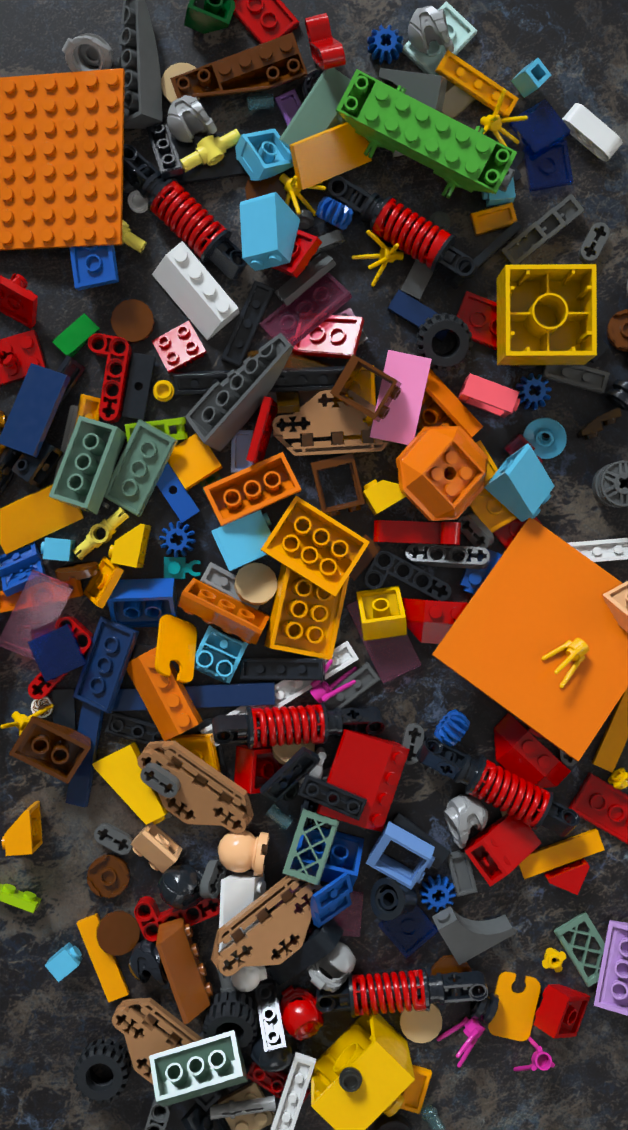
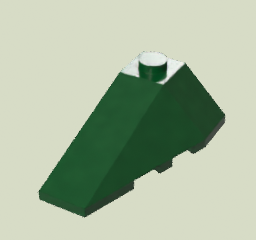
(209, 15)

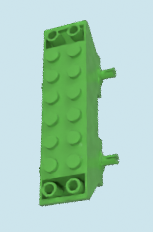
(406, 125)

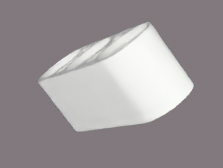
(592, 132)

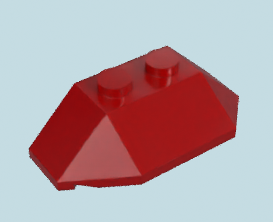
(431, 618)
(526, 756)

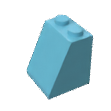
(267, 231)
(521, 484)
(243, 539)

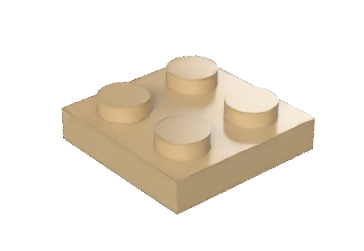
(249, 1121)

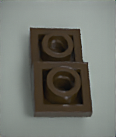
(288, 402)
(593, 427)

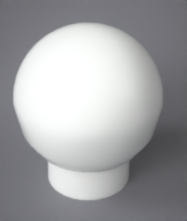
(248, 978)

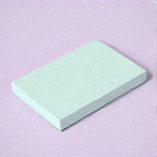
(460, 33)

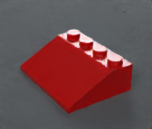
(369, 769)

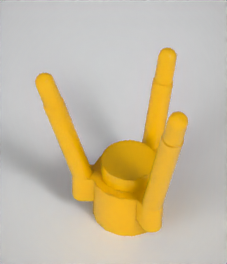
(575, 652)

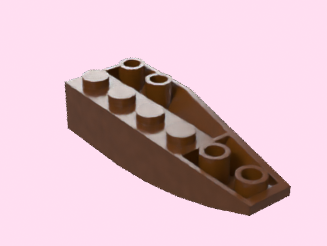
(246, 71)

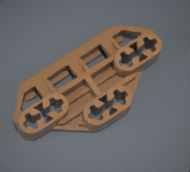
(327, 421)
(204, 801)
(270, 929)
(151, 1038)

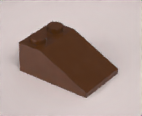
(51, 748)

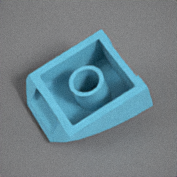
(263, 154)

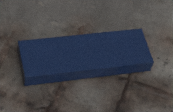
(413, 312)

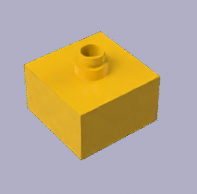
(547, 314)
(385, 1069)

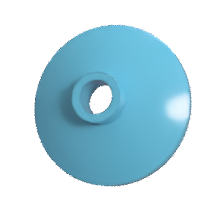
(546, 447)

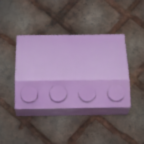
(613, 976)

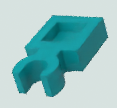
(177, 567)

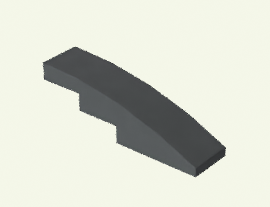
(543, 230)

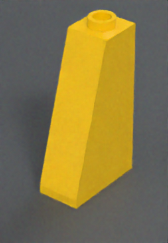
(123, 775)

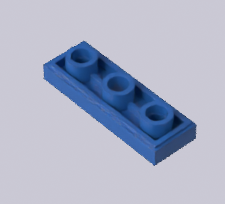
(180, 501)

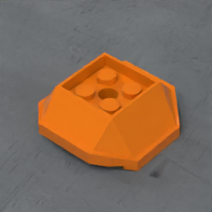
(423, 468)

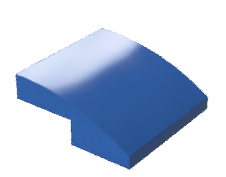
(17, 566)
(331, 900)

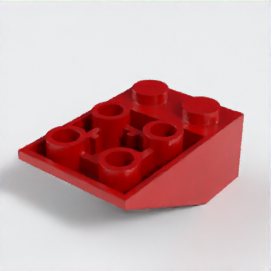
(501, 847)

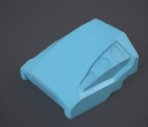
(219, 655)

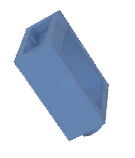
(395, 869)

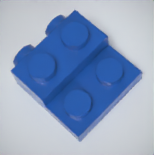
(473, 578)

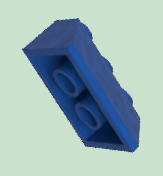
(142, 601)
(342, 858)

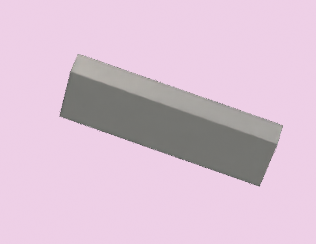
(222, 581)

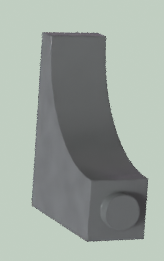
(423, 87)
(470, 937)

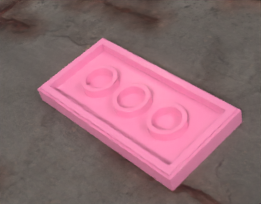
(404, 412)

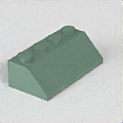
(318, 108)
(88, 464)
(197, 1069)

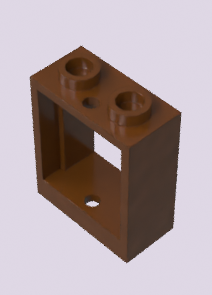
(346, 379)
(333, 463)

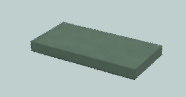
(140, 468)

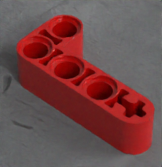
(324, 48)
(110, 379)
(417, 532)
(78, 630)
(156, 917)

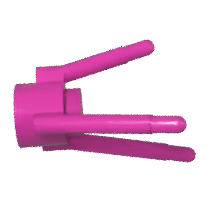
(324, 692)
(473, 1030)
(540, 1059)

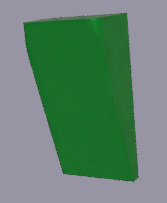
(76, 335)

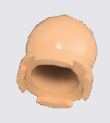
(243, 852)

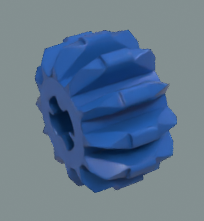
(385, 52)
(334, 213)
(532, 383)
(175, 546)
(452, 727)
(443, 897)

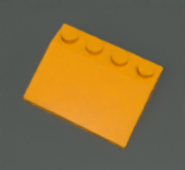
(315, 546)
(304, 616)

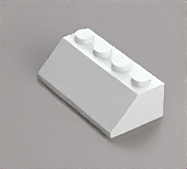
(195, 291)
(235, 895)

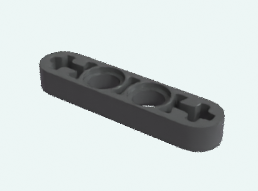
(448, 552)

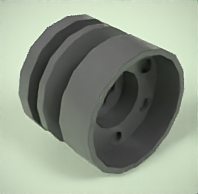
(607, 483)

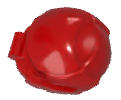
(300, 1016)

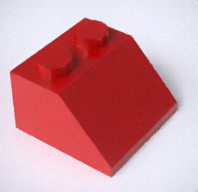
(254, 767)
(561, 1011)

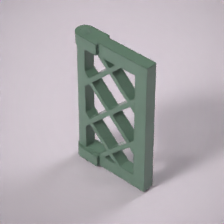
(293, 852)
(573, 923)

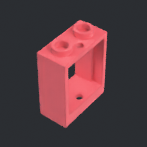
(489, 396)

